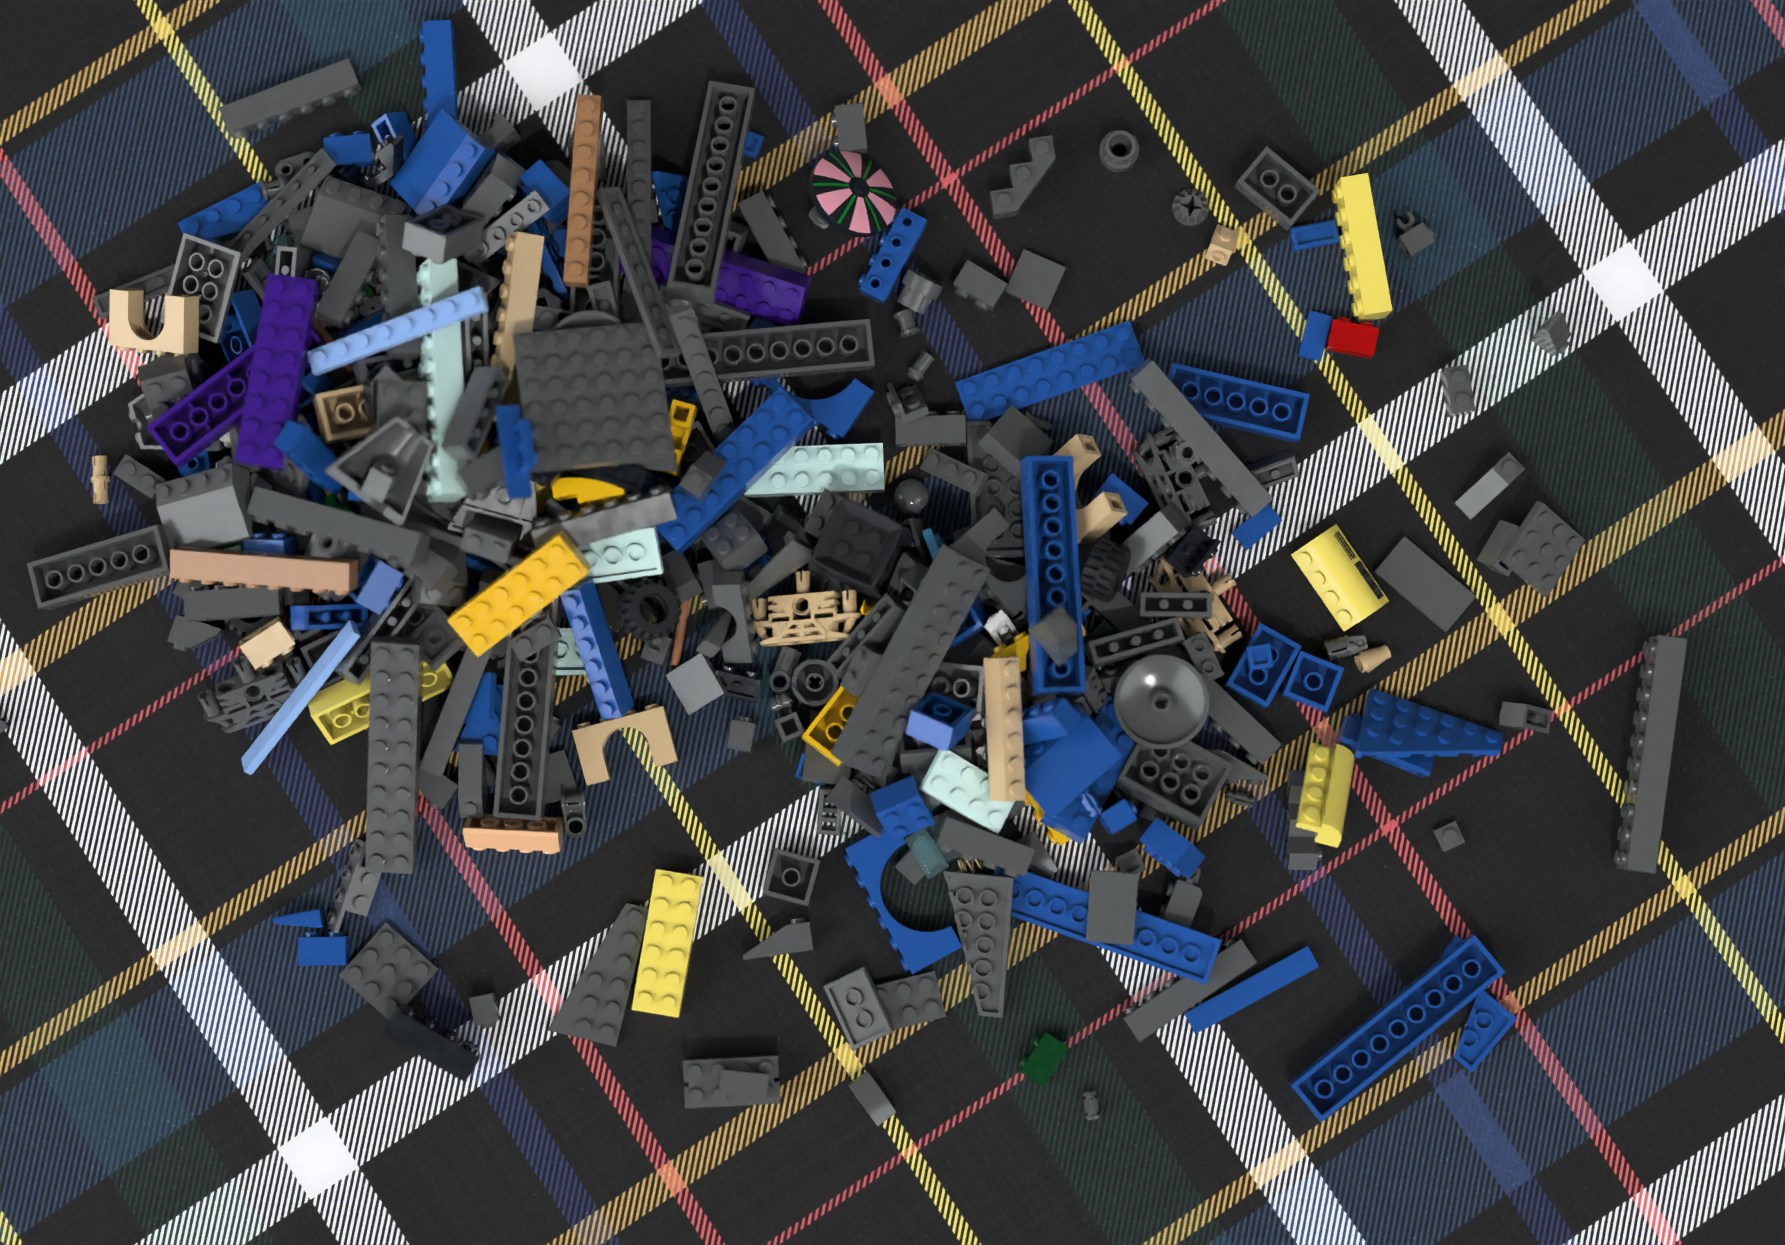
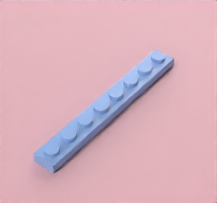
(397, 331)

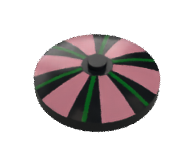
(852, 194)

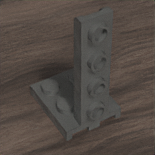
(495, 236)

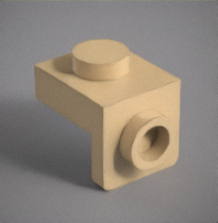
(1221, 245)

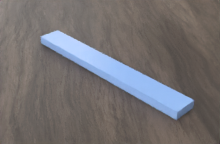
(300, 697)

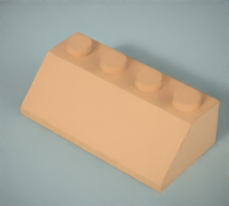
(514, 834)

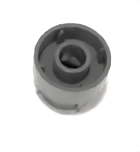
(1122, 139)
(919, 291)

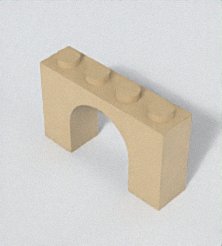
(129, 330)
(1103, 510)
(592, 739)

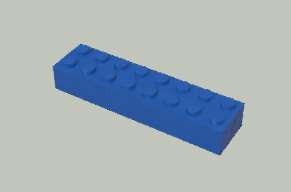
(749, 455)

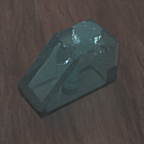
(926, 853)

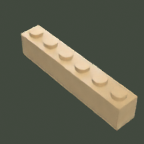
(1004, 729)

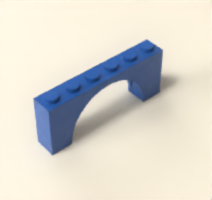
(833, 413)
(916, 946)

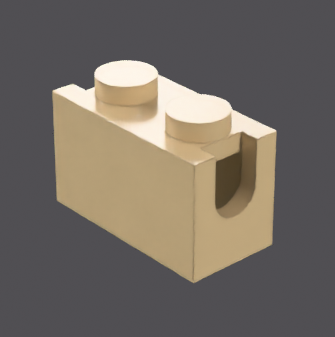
(267, 643)

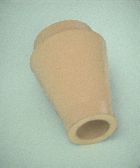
(1371, 658)

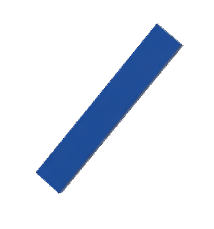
(1251, 989)

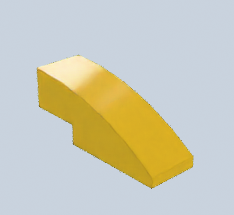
(586, 490)

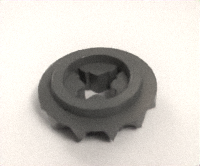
(1181, 212)

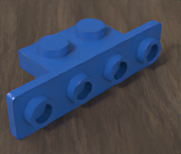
(516, 450)

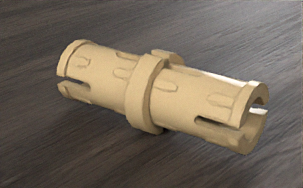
(100, 479)

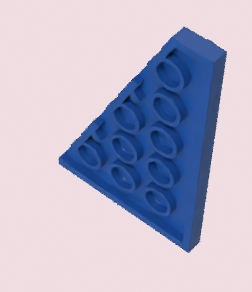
(1405, 728)

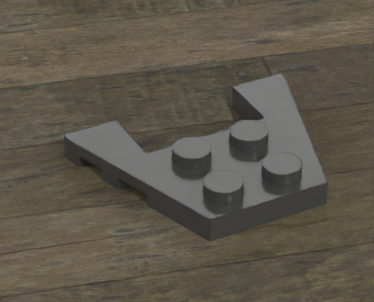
(500, 506)

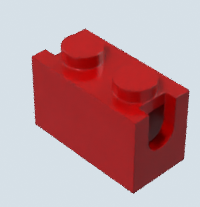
(1352, 337)

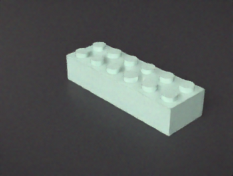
(821, 467)

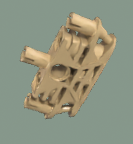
(1194, 584)
(805, 630)

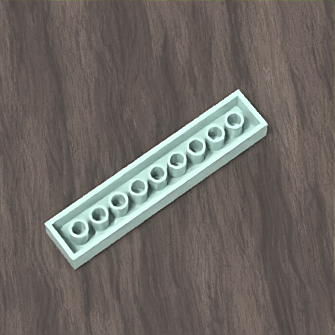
(443, 372)

